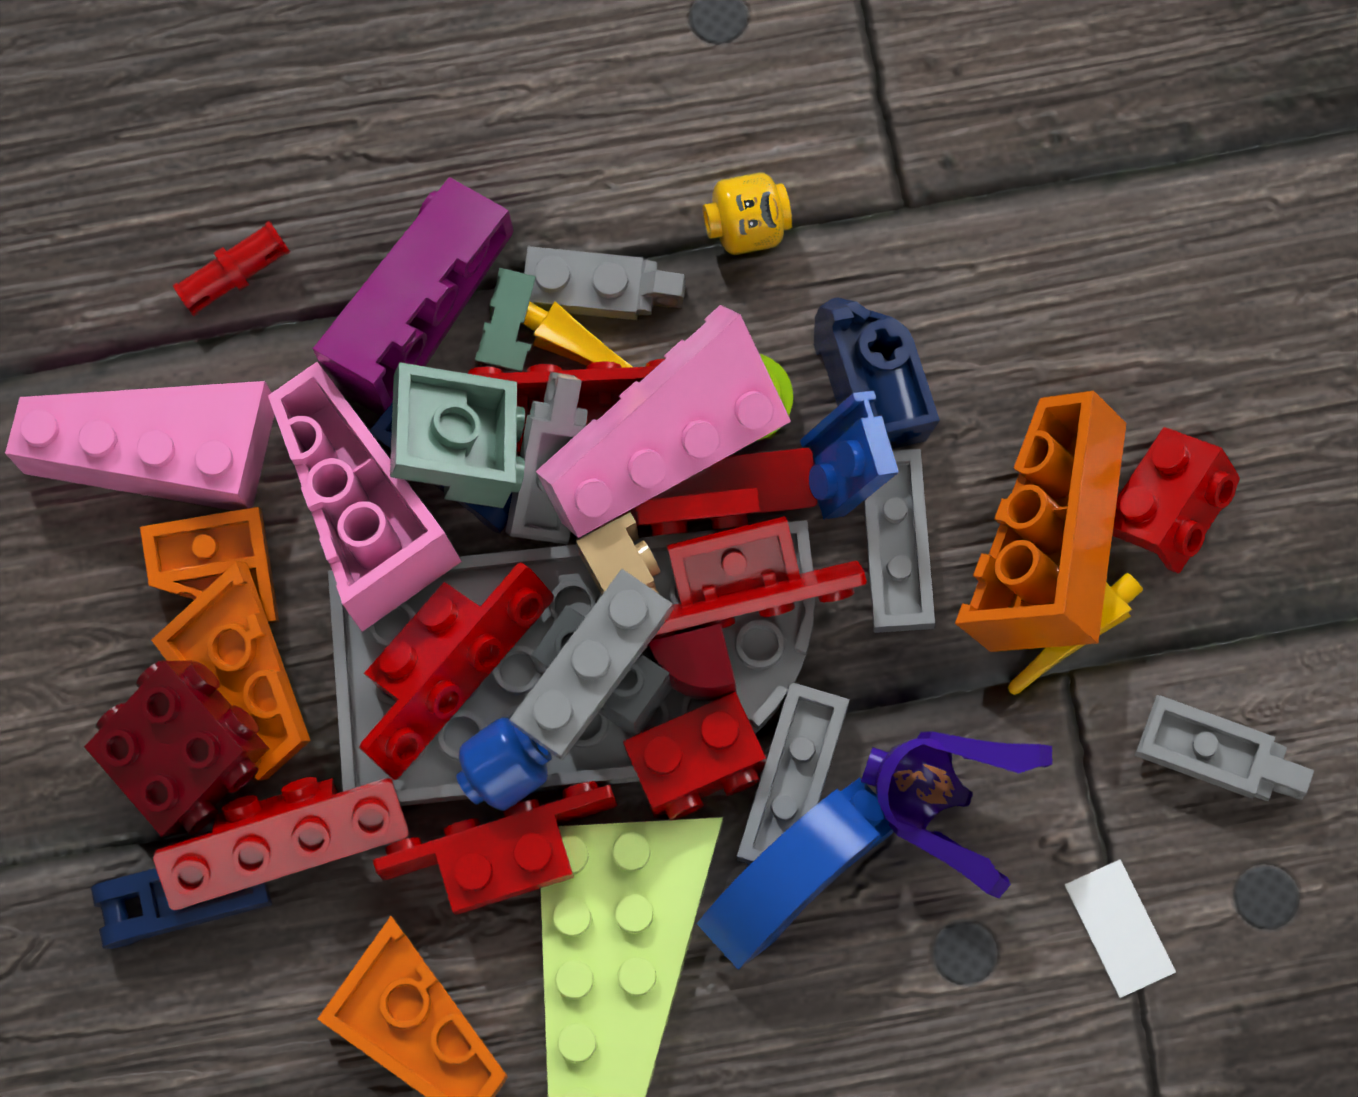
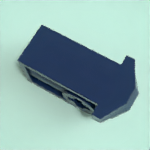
(845, 337)

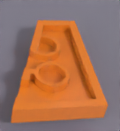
(234, 640)
(410, 1023)

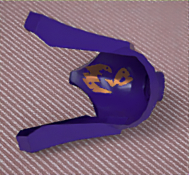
(920, 781)

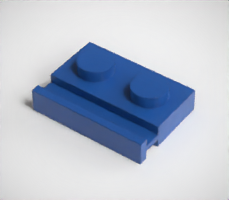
(849, 456)

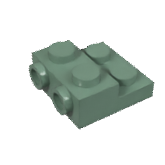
(457, 433)

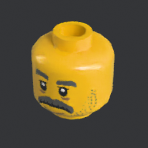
(748, 213)

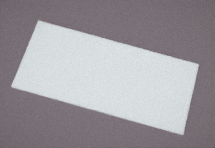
(1120, 928)

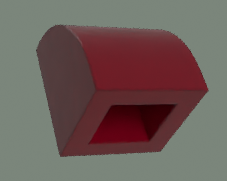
(696, 663)

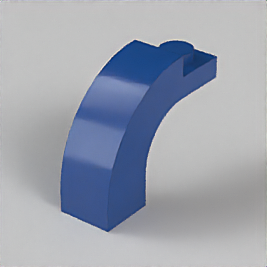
(794, 872)

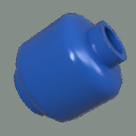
(501, 765)

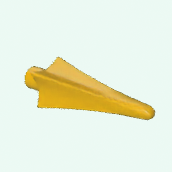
(565, 336)
(1114, 612)

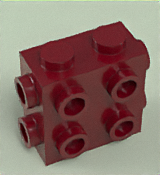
(177, 746)

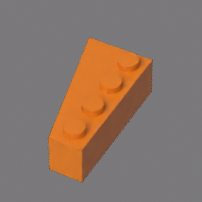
(1054, 532)

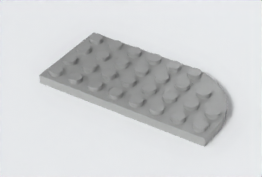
(762, 653)

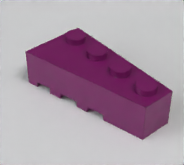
(414, 294)

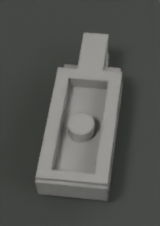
(601, 283)
(545, 433)
(1220, 752)

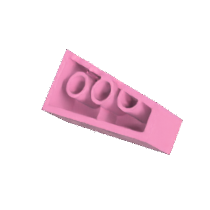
(667, 427)
(154, 442)
(368, 523)

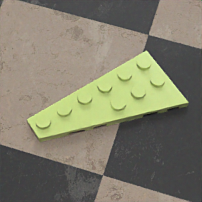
(618, 949)

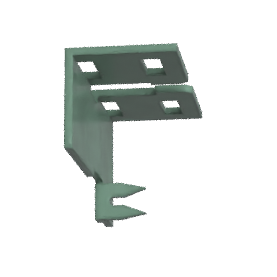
(507, 312)

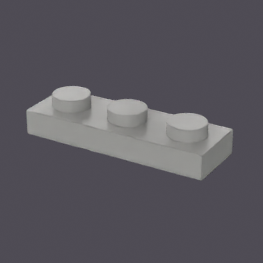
(900, 550)
(591, 664)
(794, 766)

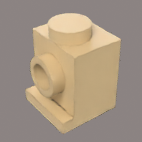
(613, 549)

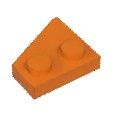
(196, 551)

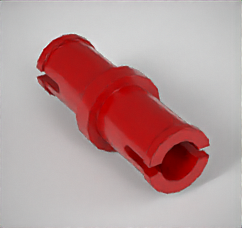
(231, 268)

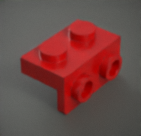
(1175, 497)
(696, 757)

